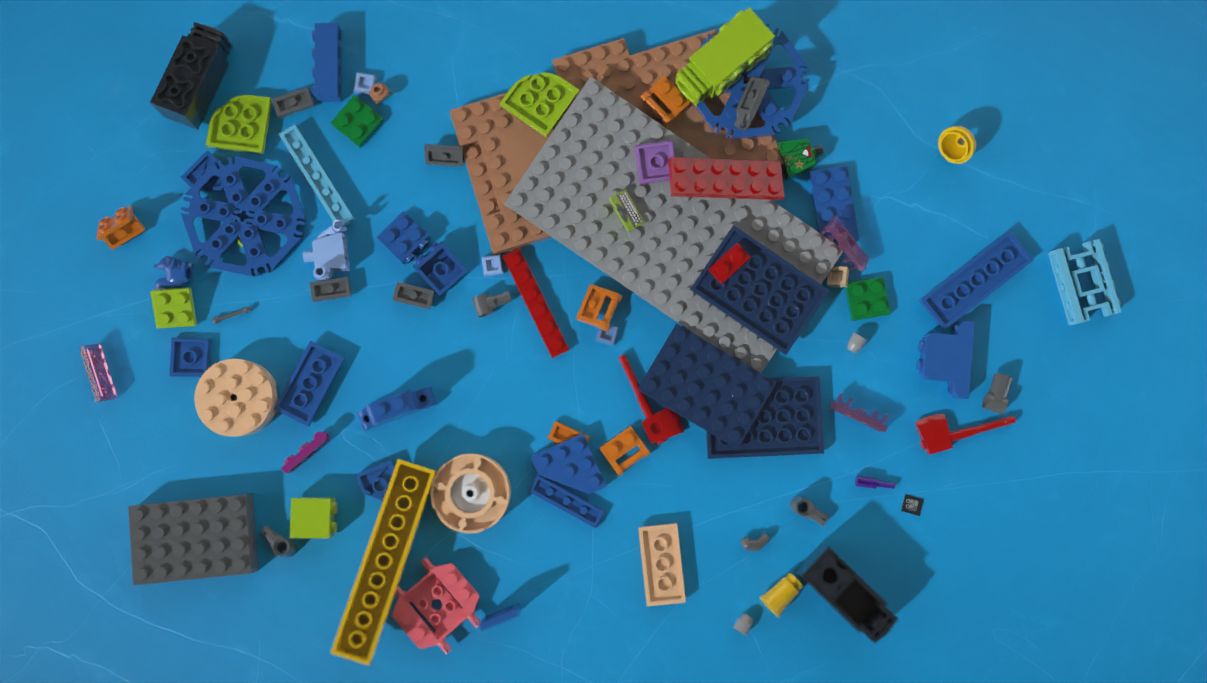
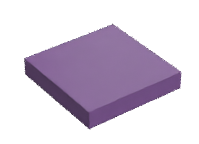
(653, 161)

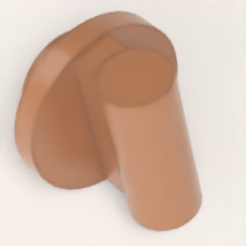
(379, 92)

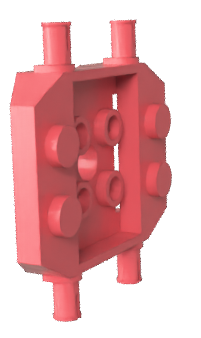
(444, 619)

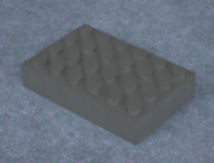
(193, 539)

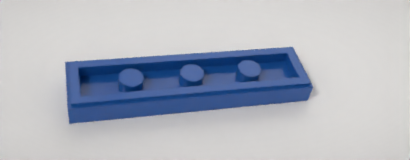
(566, 501)

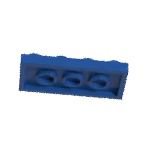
(833, 198)
(309, 383)

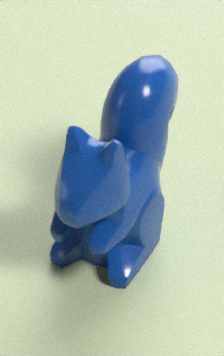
(175, 273)

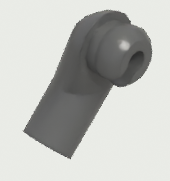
(755, 545)

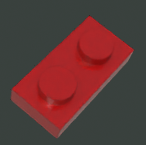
(729, 263)

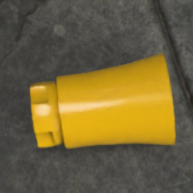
(781, 594)

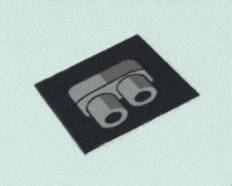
(912, 505)

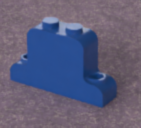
(948, 358)
(396, 407)

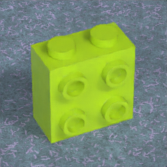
(313, 517)

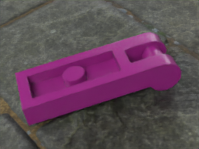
(306, 452)

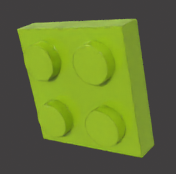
(173, 307)

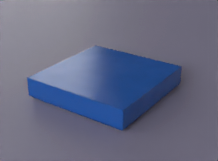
(190, 357)
(500, 616)

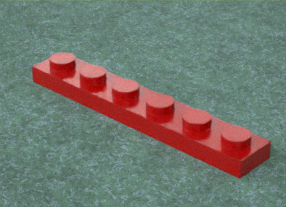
(536, 303)

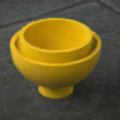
(953, 147)

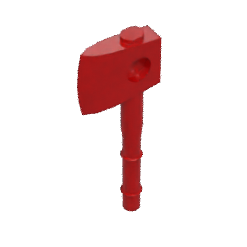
(658, 425)
(936, 435)

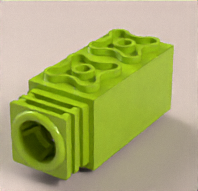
(724, 57)

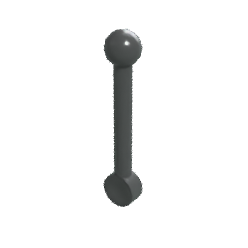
(216, 320)

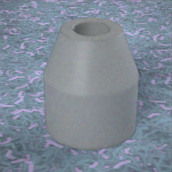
(855, 343)
(743, 624)

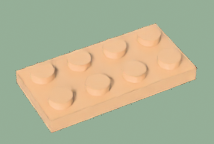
(661, 564)

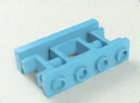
(1069, 284)

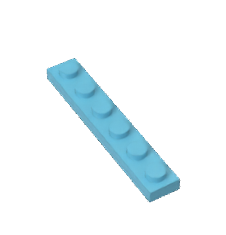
(316, 175)

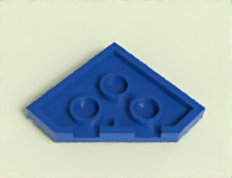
(570, 465)

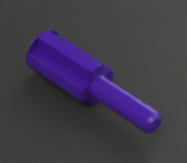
(872, 483)

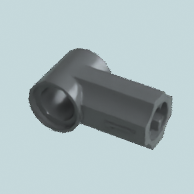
(996, 399)

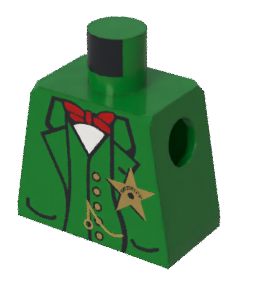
(798, 156)

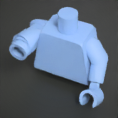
(329, 252)

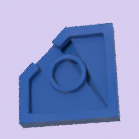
(199, 168)
(376, 480)

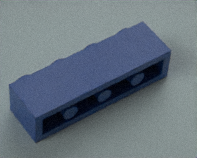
(327, 62)

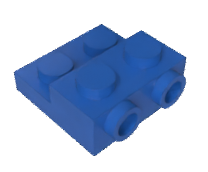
(404, 238)
(439, 267)

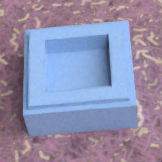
(364, 83)
(492, 265)

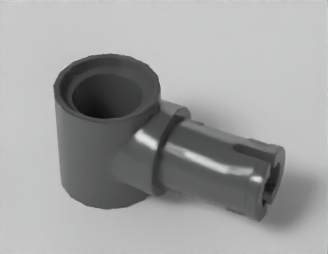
(486, 304)
(808, 511)
(277, 542)

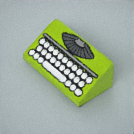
(626, 210)

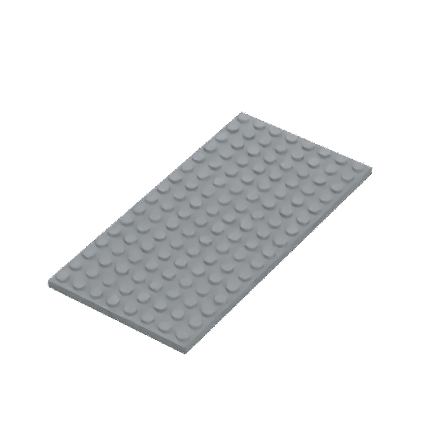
(659, 261)

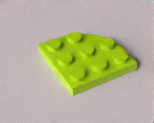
(540, 100)
(241, 124)

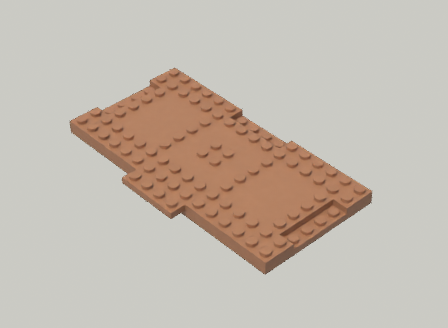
(502, 147)

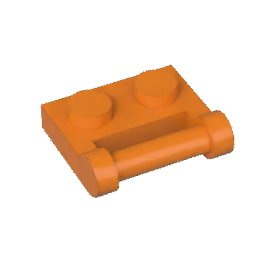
(669, 96)
(593, 305)
(622, 444)

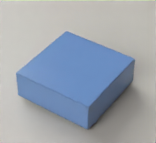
(607, 337)

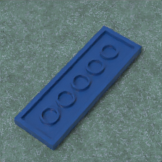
(976, 280)

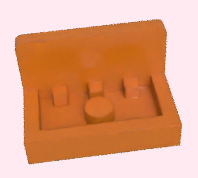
(119, 227)

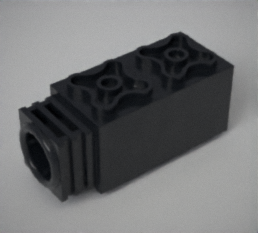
(193, 76)
(847, 593)

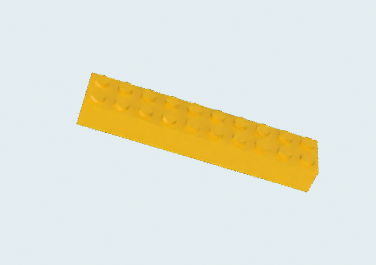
(383, 562)

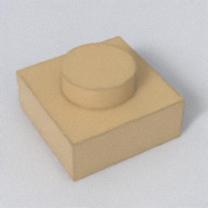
(838, 277)

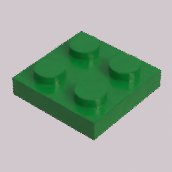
(357, 121)
(867, 299)

